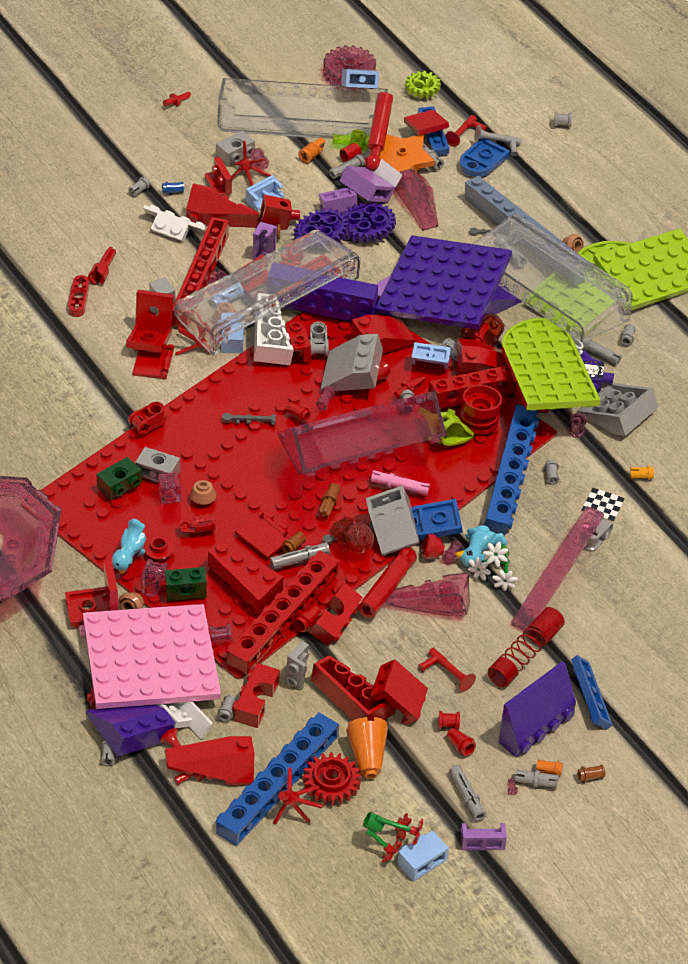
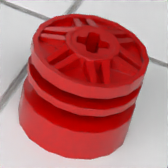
(481, 409)

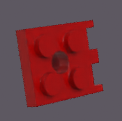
(150, 328)
(99, 598)

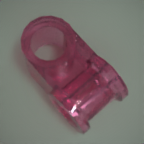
(153, 577)

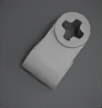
(318, 338)
(600, 534)

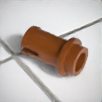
(293, 543)
(585, 774)

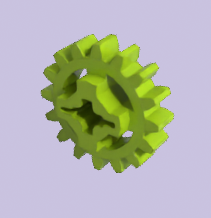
(422, 84)

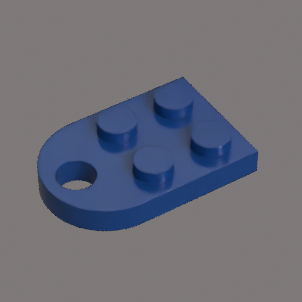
(483, 157)
(437, 518)

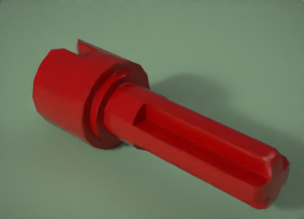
(100, 270)

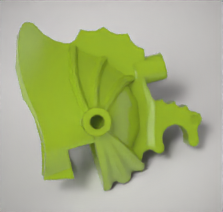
(456, 431)

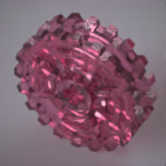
(346, 59)

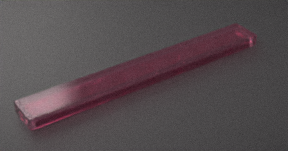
(558, 568)

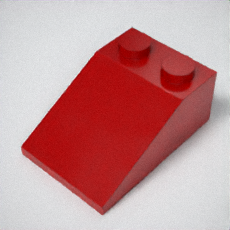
(391, 331)

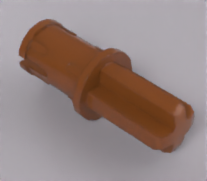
(329, 500)

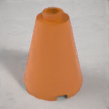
(368, 744)

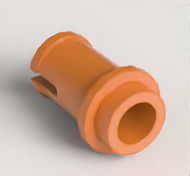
(548, 767)

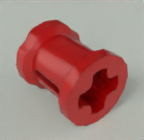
(449, 720)

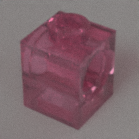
(169, 487)

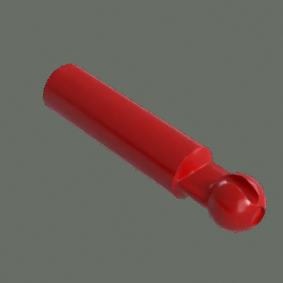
(379, 129)
(387, 583)

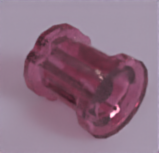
(257, 154)
(577, 428)
(220, 633)

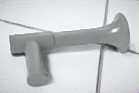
(513, 141)

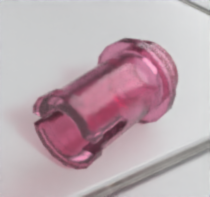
(327, 394)
(449, 555)

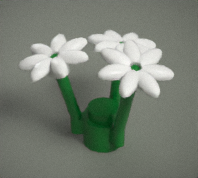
(499, 555)

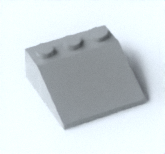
(354, 364)
(621, 408)

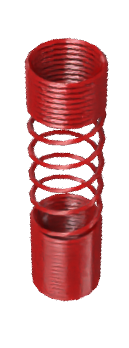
(540, 631)

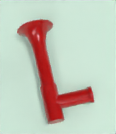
(453, 137)
(466, 681)
(171, 738)

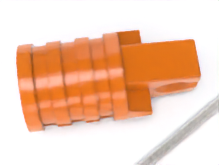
(311, 150)

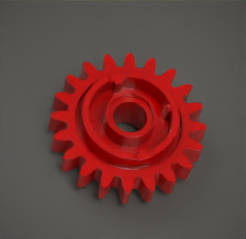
(334, 776)

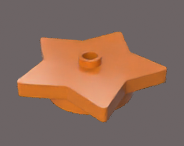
(406, 153)

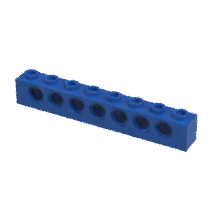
(510, 470)
(264, 791)

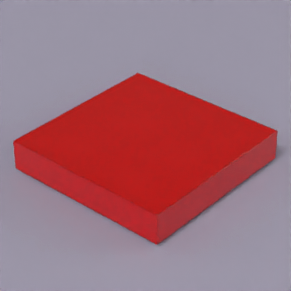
(426, 122)

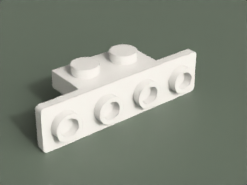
(171, 225)
(188, 715)

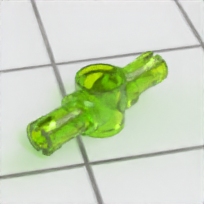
(356, 136)

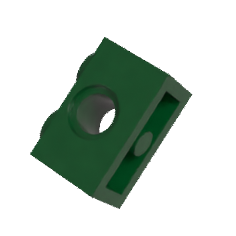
(119, 478)
(185, 583)

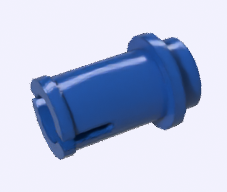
(172, 187)

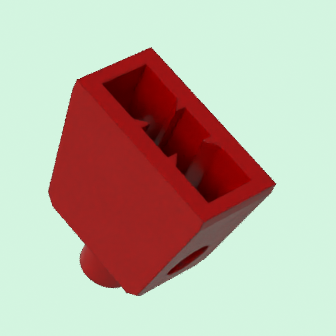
(277, 211)

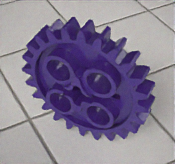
(370, 222)
(331, 223)

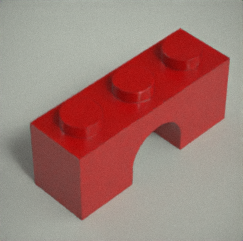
(329, 626)
(261, 681)

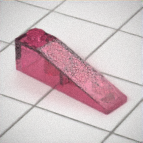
(418, 198)
(440, 597)

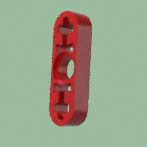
(75, 290)

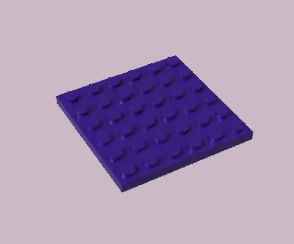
(444, 282)

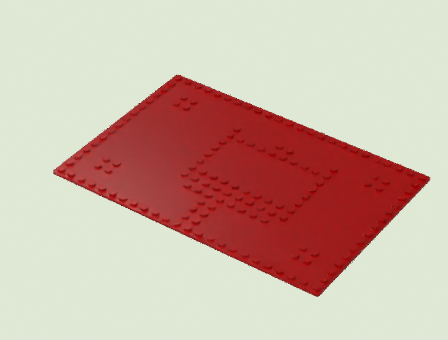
(256, 475)

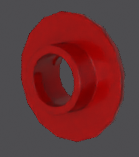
(159, 553)

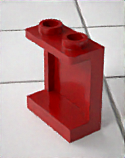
(400, 689)

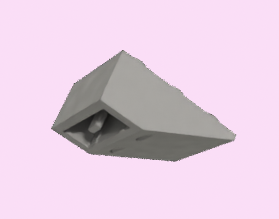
(392, 520)

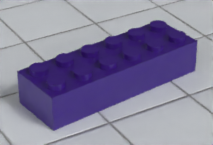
(339, 299)

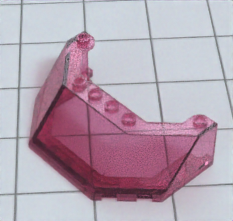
(363, 433)
(29, 533)

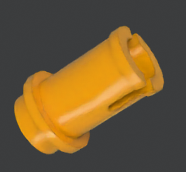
(642, 472)

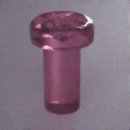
(512, 790)

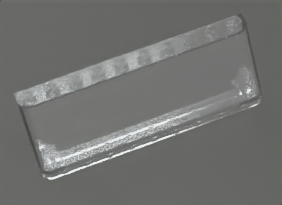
(294, 108)
(558, 280)
(264, 287)

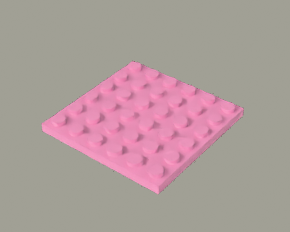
(150, 656)

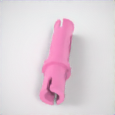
(391, 480)

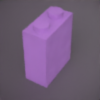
(367, 184)

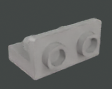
(296, 666)

